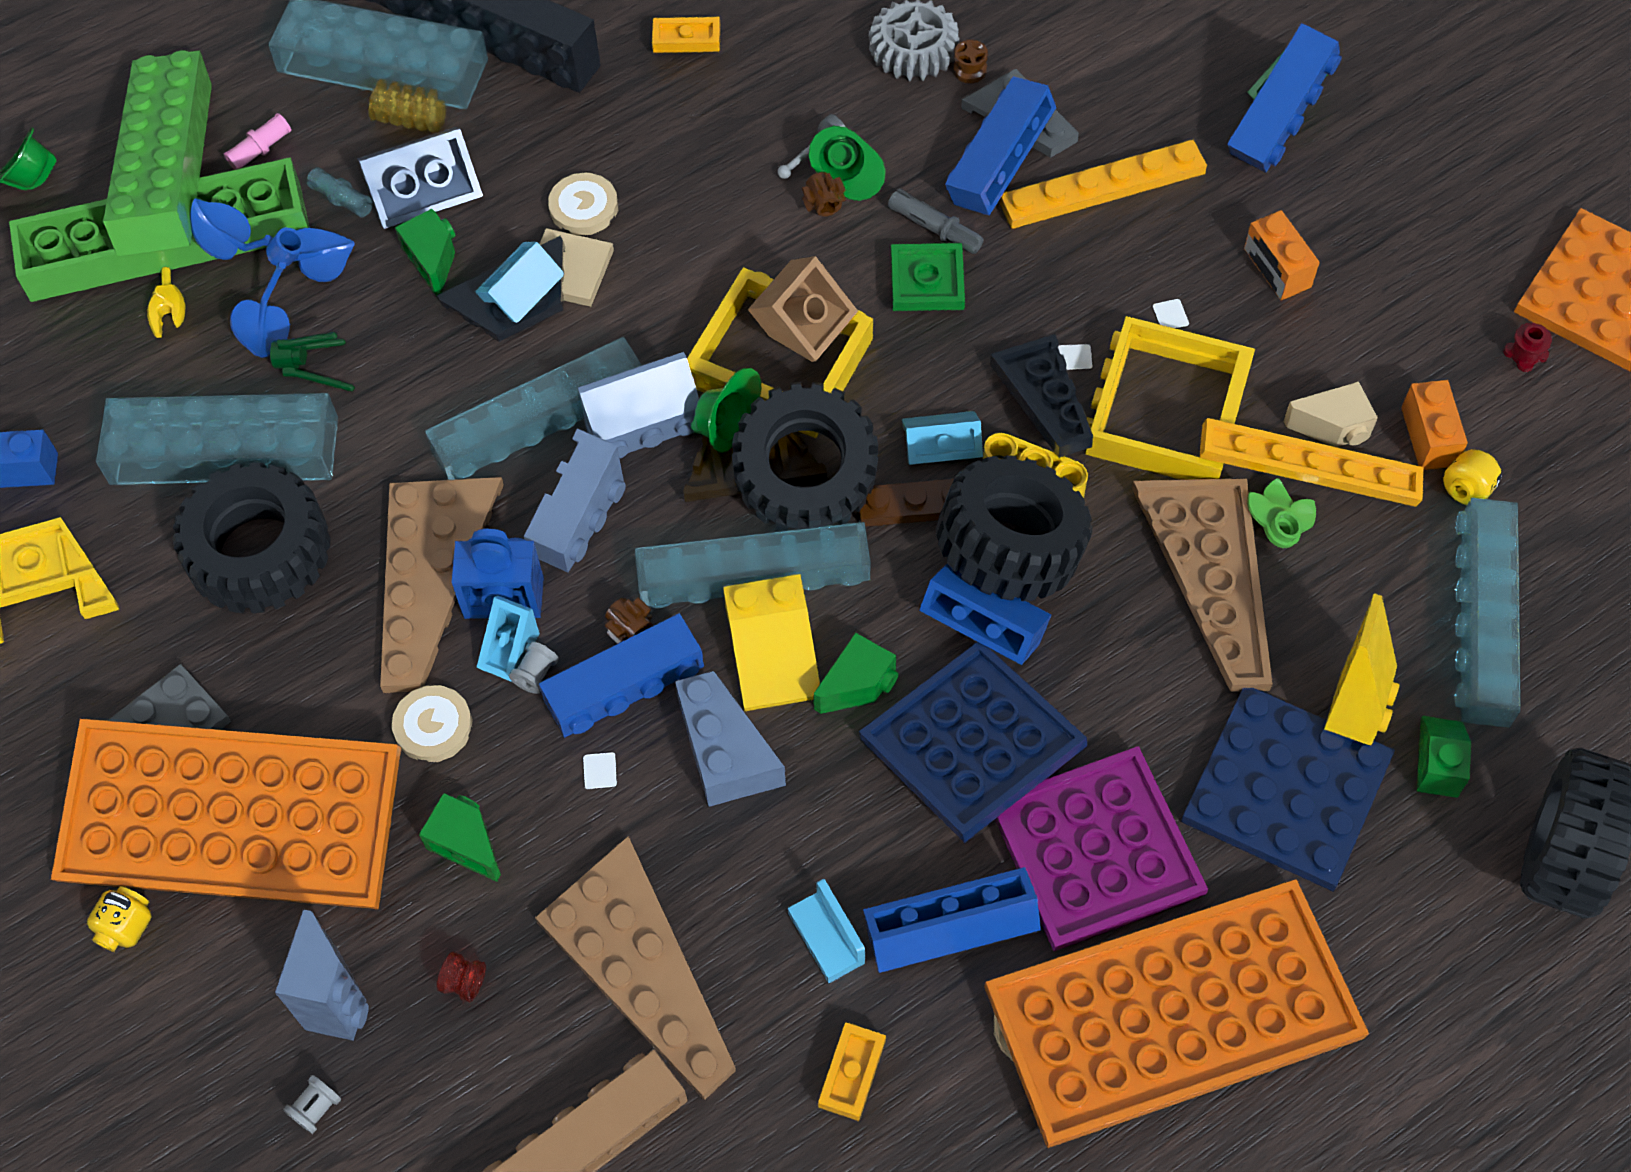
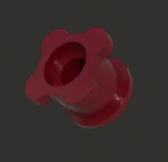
(1530, 346)

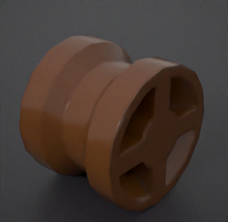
(970, 61)

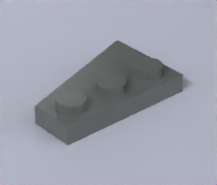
(1055, 136)

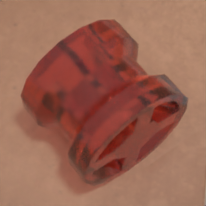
(461, 976)

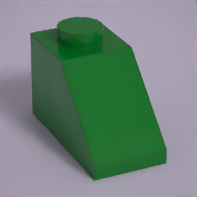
(428, 247)
(856, 677)
(1443, 757)
(461, 835)

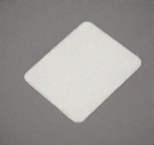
(1171, 314)
(1077, 356)
(600, 770)

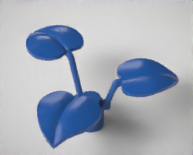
(224, 230)

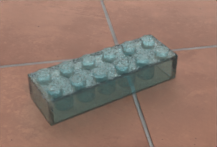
(365, 45)
(197, 435)

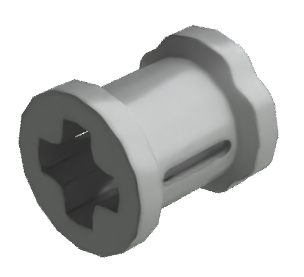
(533, 667)
(317, 1096)

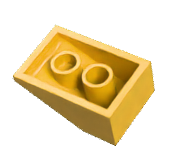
(772, 642)
(1366, 680)

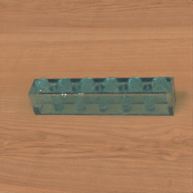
(524, 413)
(702, 568)
(1488, 613)

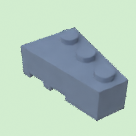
(579, 502)
(725, 743)

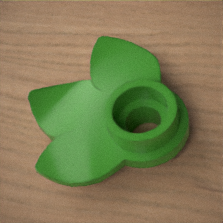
(1279, 516)

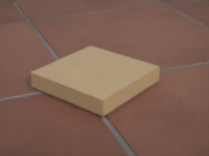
(583, 265)

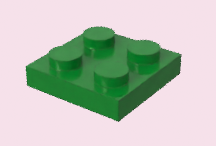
(927, 277)

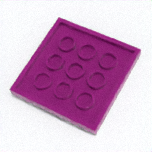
(1100, 849)

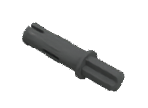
(927, 216)

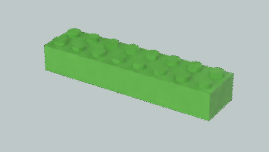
(158, 154)
(73, 251)

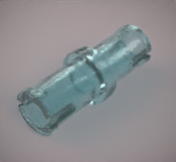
(339, 192)

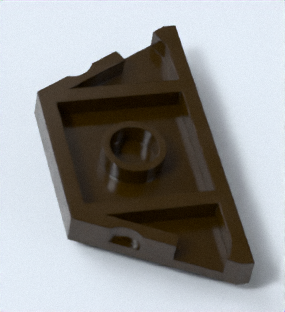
(715, 474)

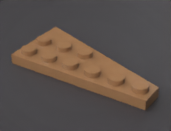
(1213, 557)
(419, 593)
(628, 950)

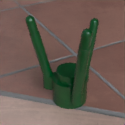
(291, 353)

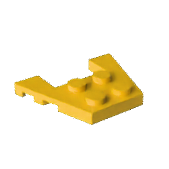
(49, 560)

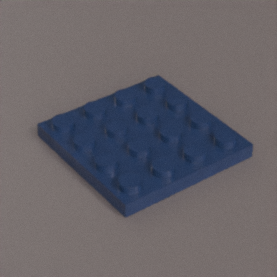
(973, 740)
(1287, 788)

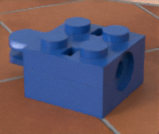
(496, 566)

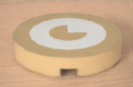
(583, 203)
(432, 723)

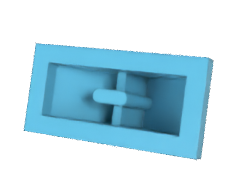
(506, 637)

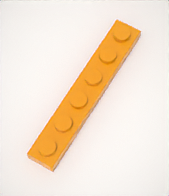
(1102, 184)
(1311, 462)

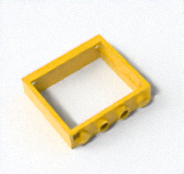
(752, 284)
(1182, 347)

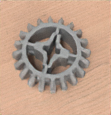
(913, 39)

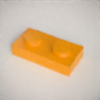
(686, 34)
(852, 1071)

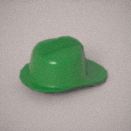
(850, 158)
(29, 165)
(722, 408)

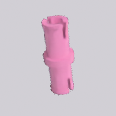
(257, 142)

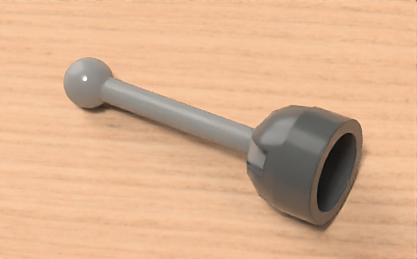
(784, 171)

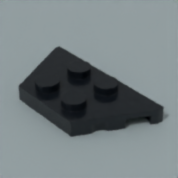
(489, 316)

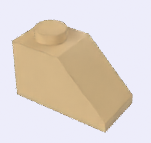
(1333, 416)

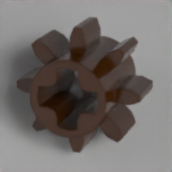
(823, 194)
(627, 619)

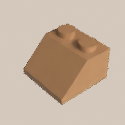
(803, 308)

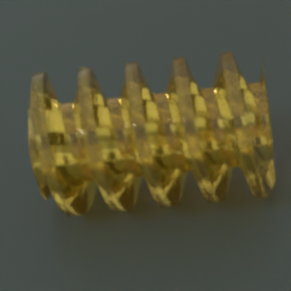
(407, 108)

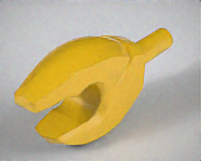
(165, 300)

